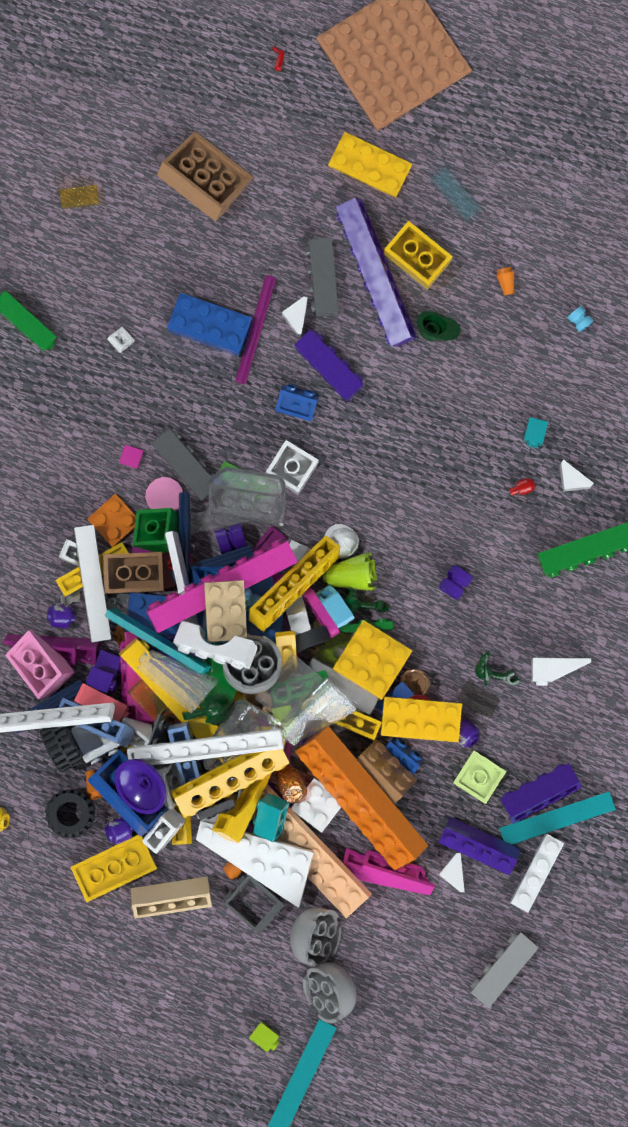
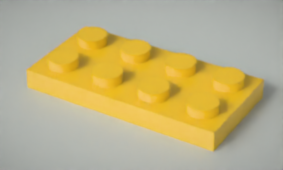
(370, 165)
(421, 719)
(113, 868)

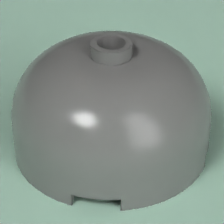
(262, 672)
(306, 932)
(338, 992)

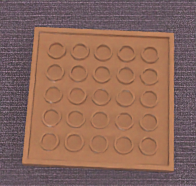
(393, 57)

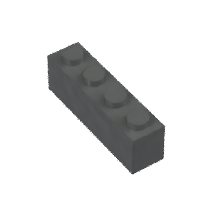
(323, 277)
(183, 463)

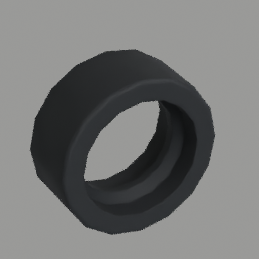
(311, 638)

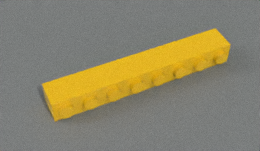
(198, 726)

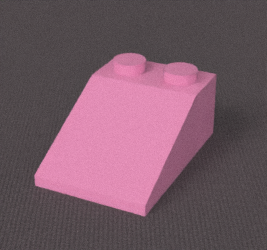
(39, 665)

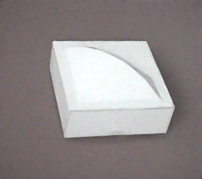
(121, 339)

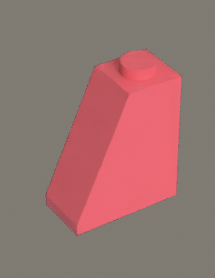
(90, 696)

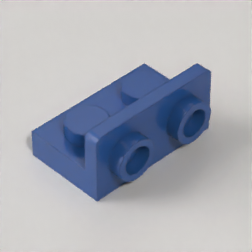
(297, 402)
(407, 757)

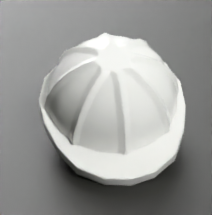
(345, 538)

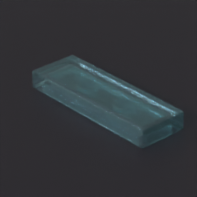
(455, 194)

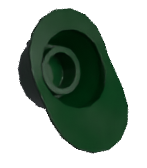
(437, 327)

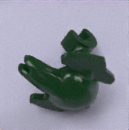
(354, 603)
(484, 672)
(213, 709)

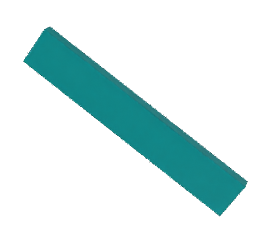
(157, 640)
(557, 818)
(302, 1075)

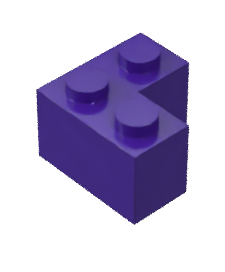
(104, 673)

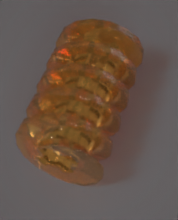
(291, 784)

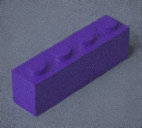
(328, 365)
(540, 793)
(479, 846)

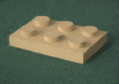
(225, 610)

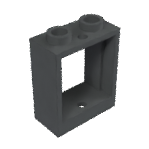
(231, 895)

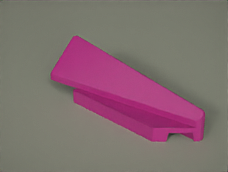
(128, 680)
(375, 869)

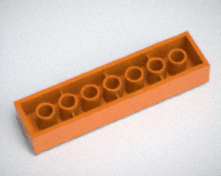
(361, 798)

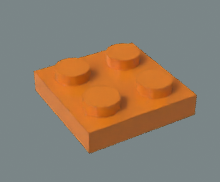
(113, 520)

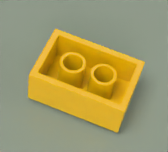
(417, 255)

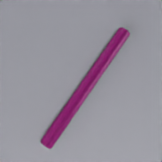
(255, 329)

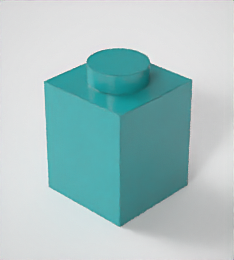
(535, 432)

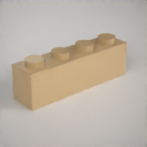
(171, 897)

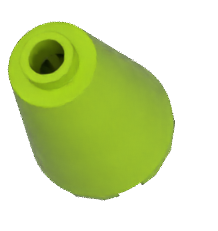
(353, 573)

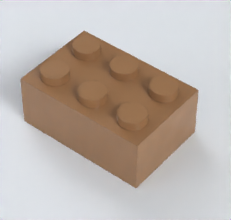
(132, 573)
(386, 770)

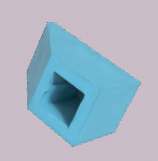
(335, 606)

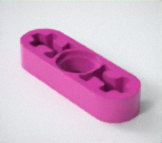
(320, 612)

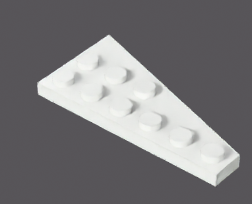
(273, 864)

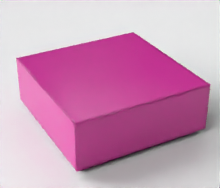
(131, 456)

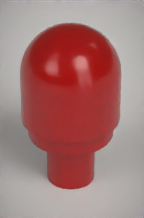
(523, 487)

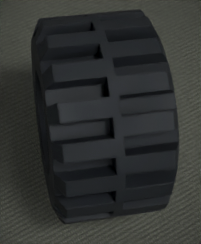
(61, 747)
(54, 806)

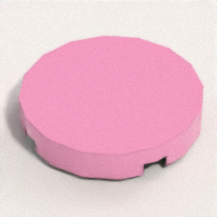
(163, 493)

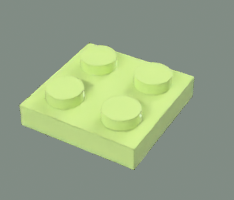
(479, 777)

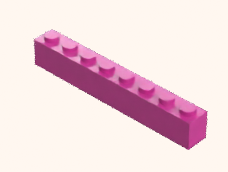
(192, 600)

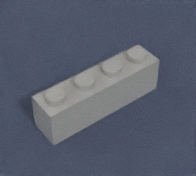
(362, 699)
(504, 969)

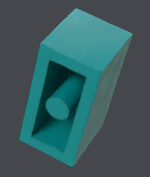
(270, 817)

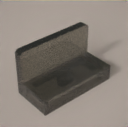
(478, 699)

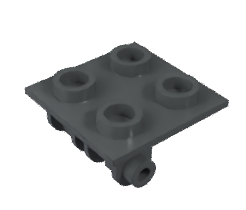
(160, 729)

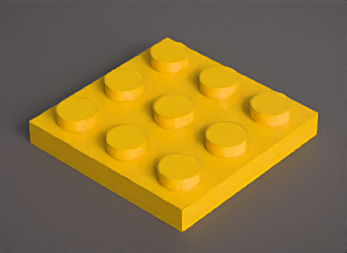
(372, 660)

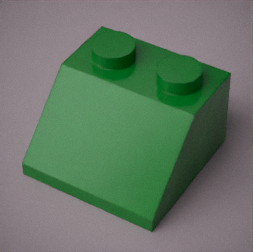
(152, 526)

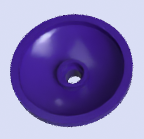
(140, 786)

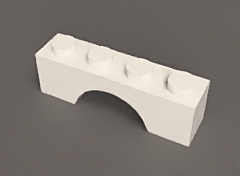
(237, 651)
(536, 873)

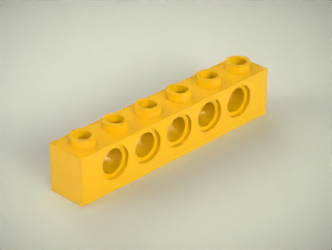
(294, 583)
(219, 776)

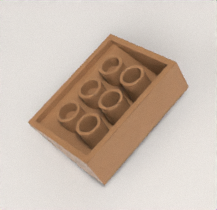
(204, 175)

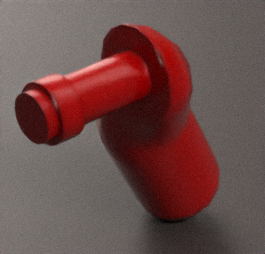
(279, 62)

